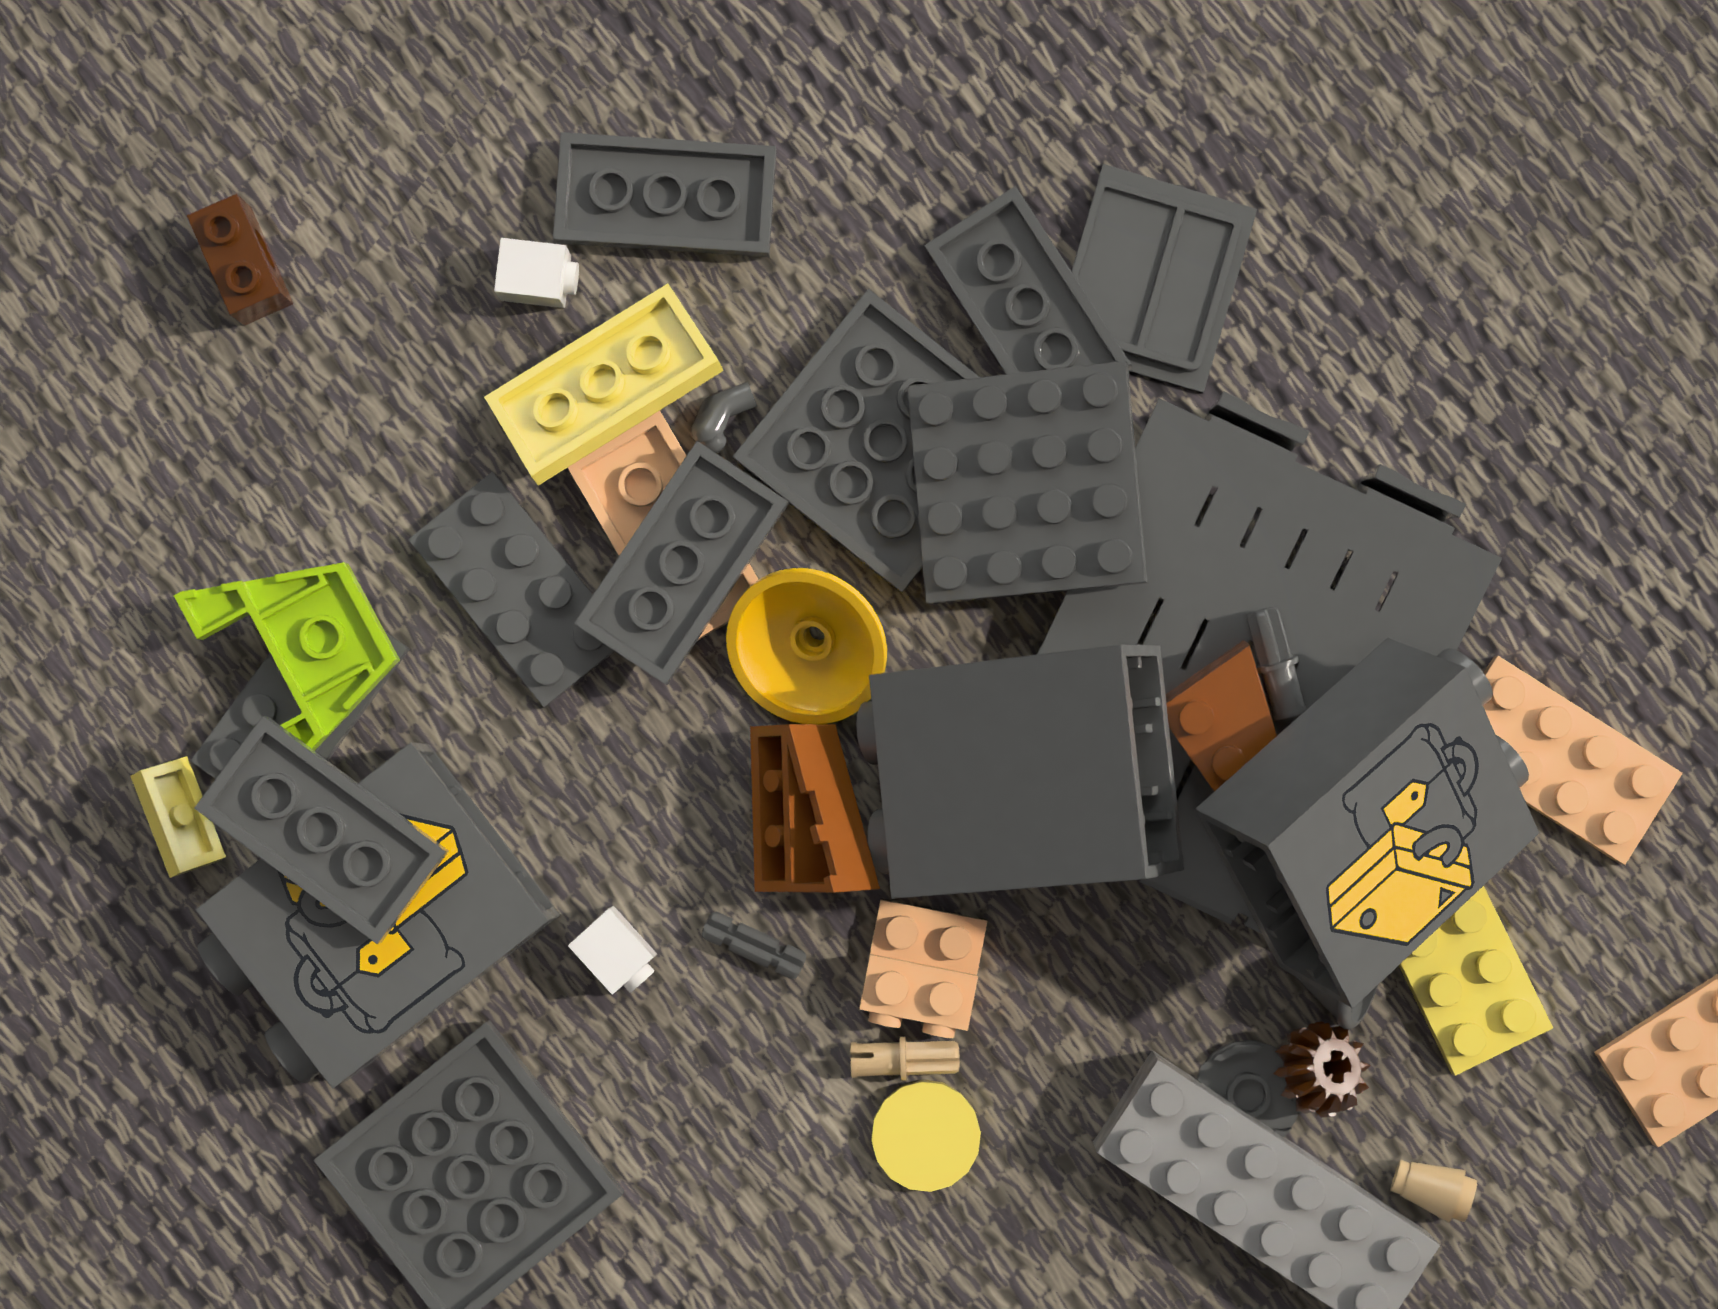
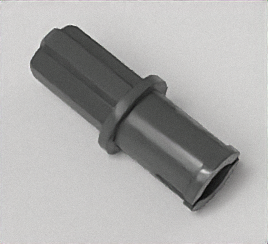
(1276, 663)

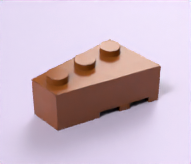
(1221, 715)
(805, 813)

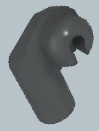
(715, 413)

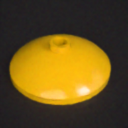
(788, 667)

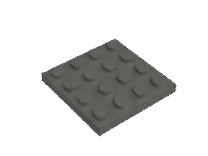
(845, 437)
(1027, 483)
(469, 1174)

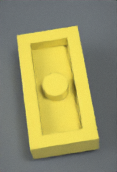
(181, 832)

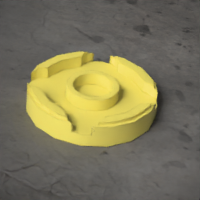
(925, 1135)

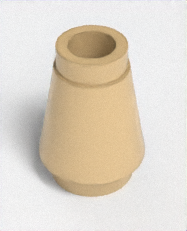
(1436, 1189)

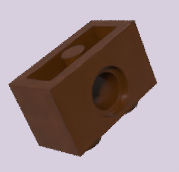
(240, 259)

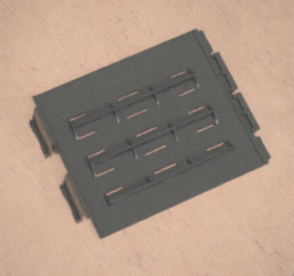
(1210, 577)

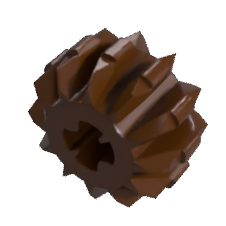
(1322, 1069)

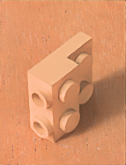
(922, 968)

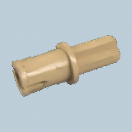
(904, 1058)

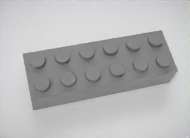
(1263, 1191)

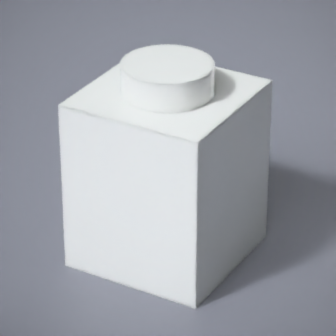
(535, 273)
(614, 952)

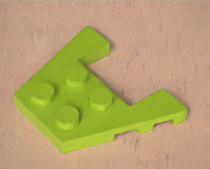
(316, 632)

